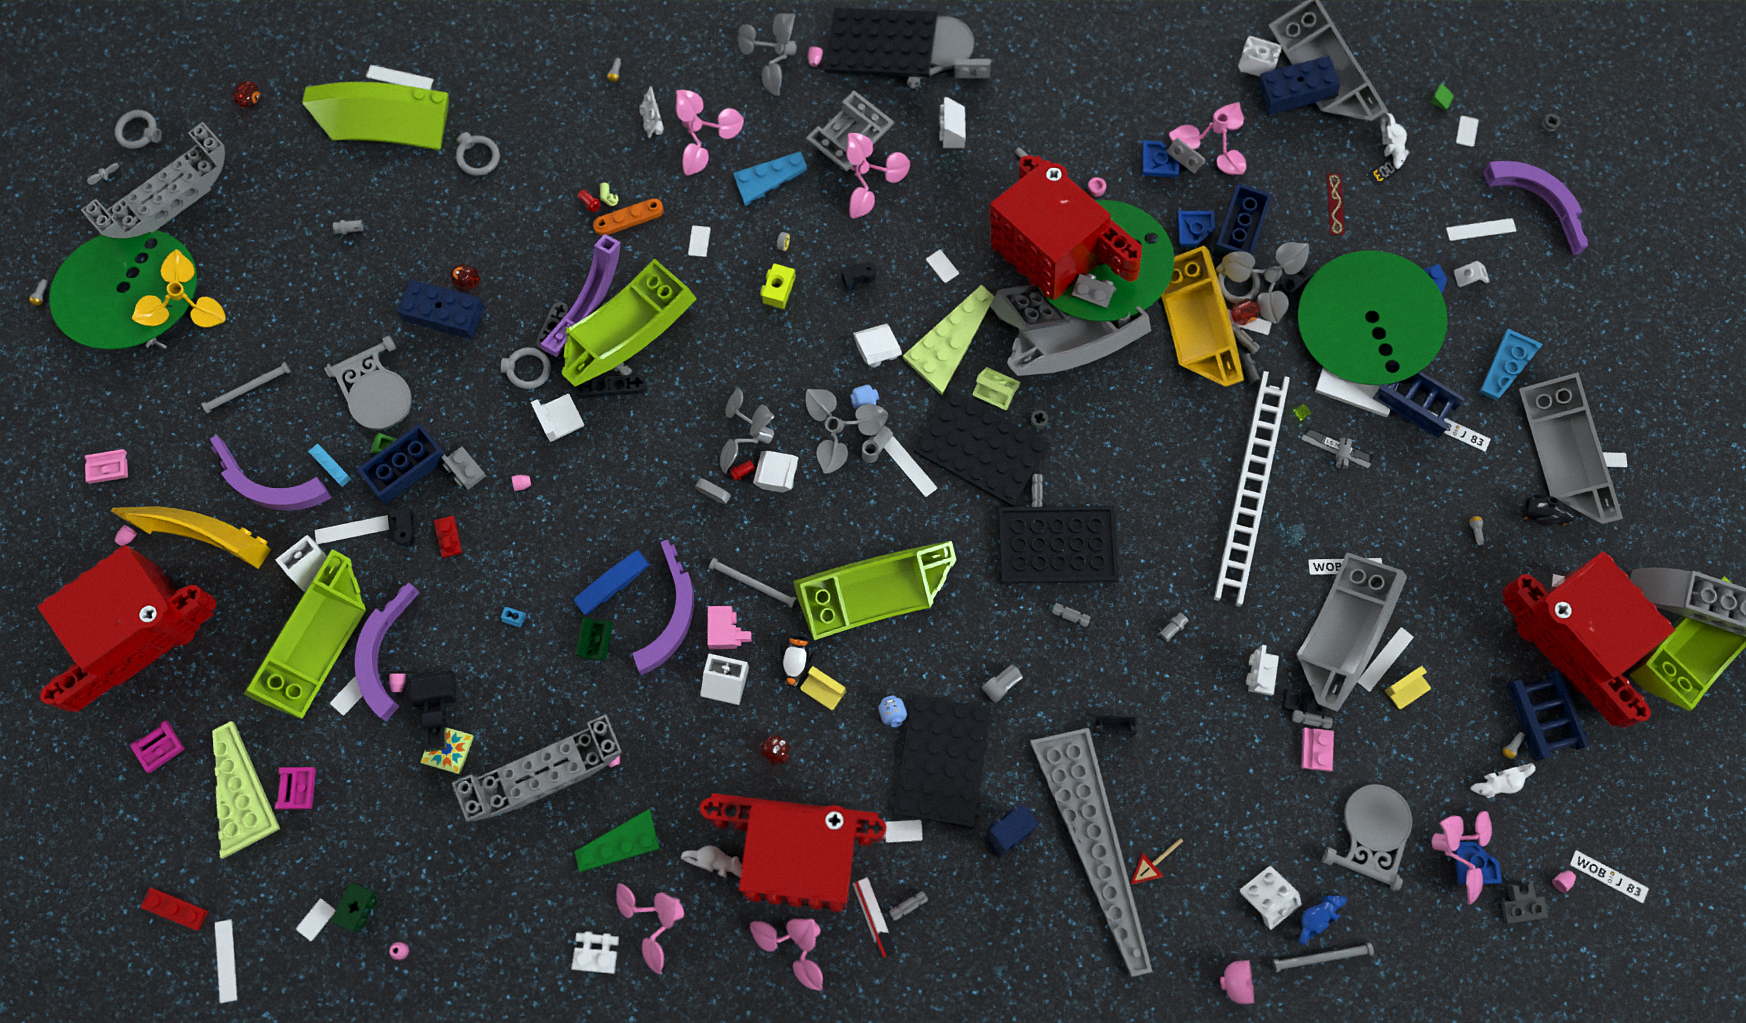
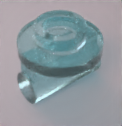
(1297, 533)

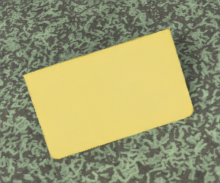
(823, 688)
(1408, 688)

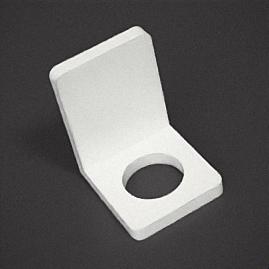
(1471, 273)

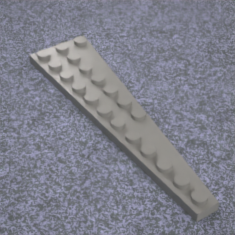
(1080, 795)

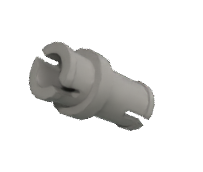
(347, 226)
(1344, 453)
(1177, 623)

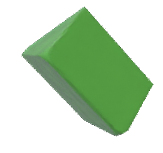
(1442, 97)
(381, 442)

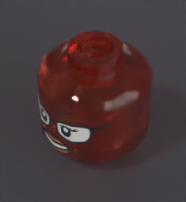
(775, 750)

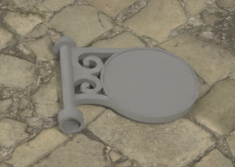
(951, 42)
(379, 396)
(1379, 823)

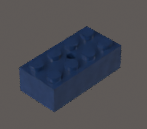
(1299, 85)
(1242, 221)
(440, 309)
(402, 463)
(1011, 830)

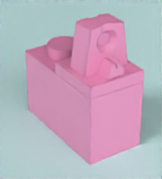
(722, 632)

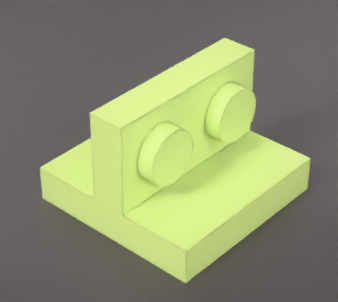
(995, 388)

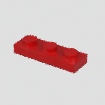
(174, 909)

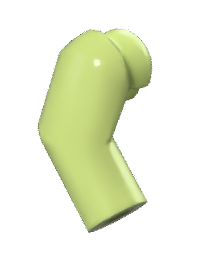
(606, 197)

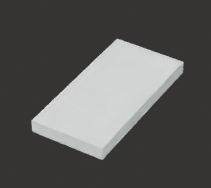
(1350, 392)

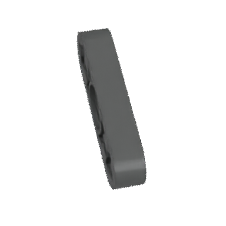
(552, 318)

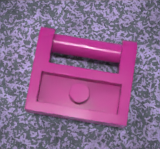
(161, 750)
(301, 788)

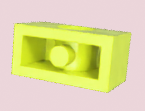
(778, 296)

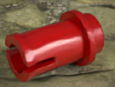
(591, 202)
(742, 470)

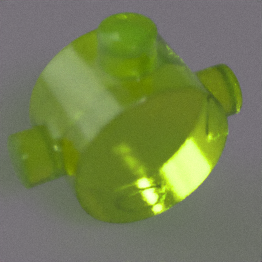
(1302, 412)

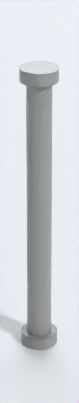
(246, 387)
(714, 564)
(1322, 957)

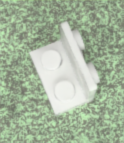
(558, 417)
(1263, 672)
(1271, 896)

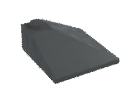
(1027, 308)

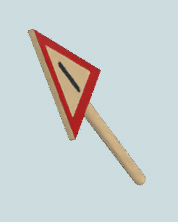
(1146, 869)

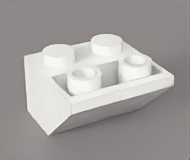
(952, 124)
(302, 561)
(724, 679)

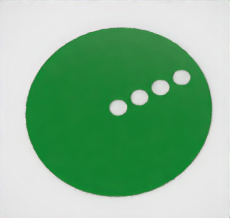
(1154, 273)
(1378, 281)
(87, 298)

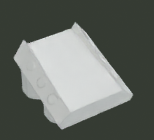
(1259, 56)
(877, 345)
(775, 471)

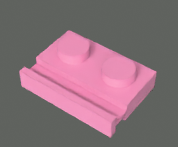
(106, 466)
(1317, 749)

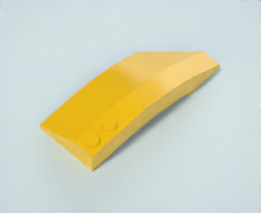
(1201, 319)
(198, 527)

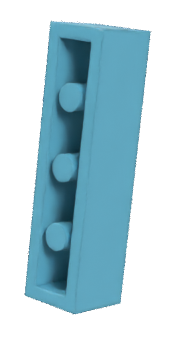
(330, 465)

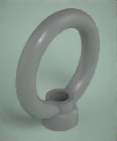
(150, 134)
(467, 141)
(1220, 270)
(508, 367)

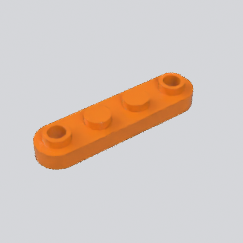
(628, 217)

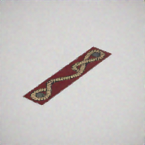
(1335, 199)

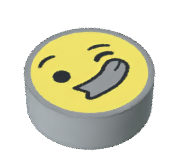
(783, 241)

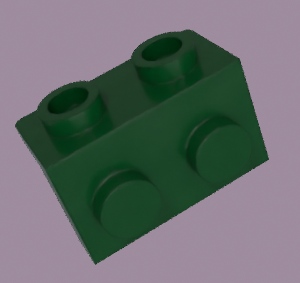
(593, 639)

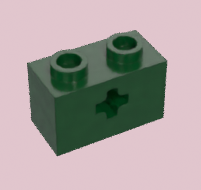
(346, 914)

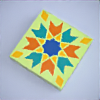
(454, 756)

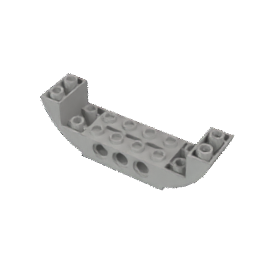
(164, 193)
(1694, 596)
(538, 772)

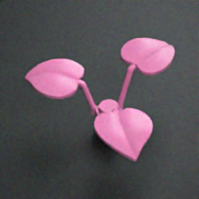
(687, 106)
(1225, 118)
(857, 150)
(1450, 842)
(668, 911)
(804, 934)

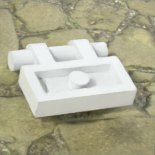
(595, 960)

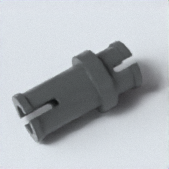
(1248, 366)

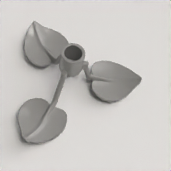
(782, 29)
(1292, 259)
(758, 430)
(833, 454)

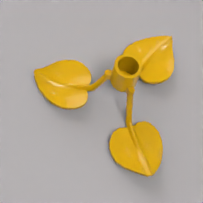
(176, 269)

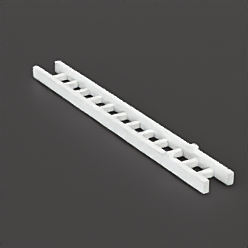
(1272, 390)

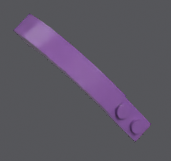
(1546, 187)
(596, 286)
(290, 498)
(677, 629)
(368, 648)

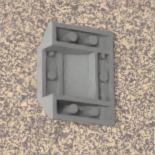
(855, 117)

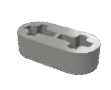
(712, 491)

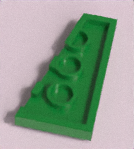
(624, 842)

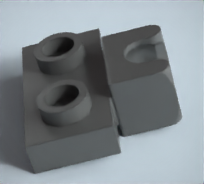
(1523, 904)

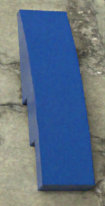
(610, 582)

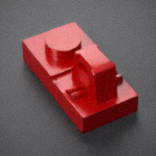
(448, 536)

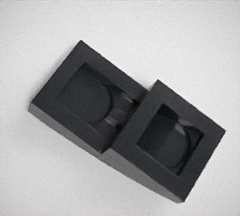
(1301, 701)

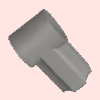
(876, 443)
(998, 686)

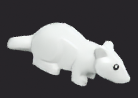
(1395, 138)
(1507, 782)
(713, 858)

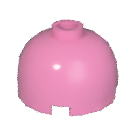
(1238, 982)

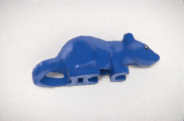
(1316, 918)

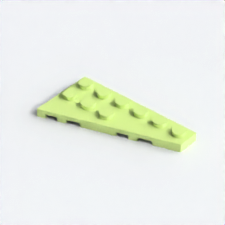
(944, 346)
(241, 801)

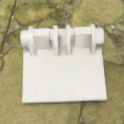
(651, 114)

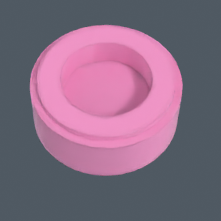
(1096, 186)

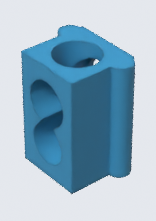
(510, 620)

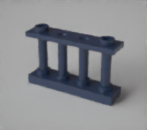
(1419, 414)
(1534, 729)

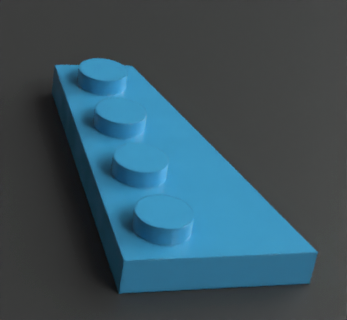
(761, 178)
(1508, 362)

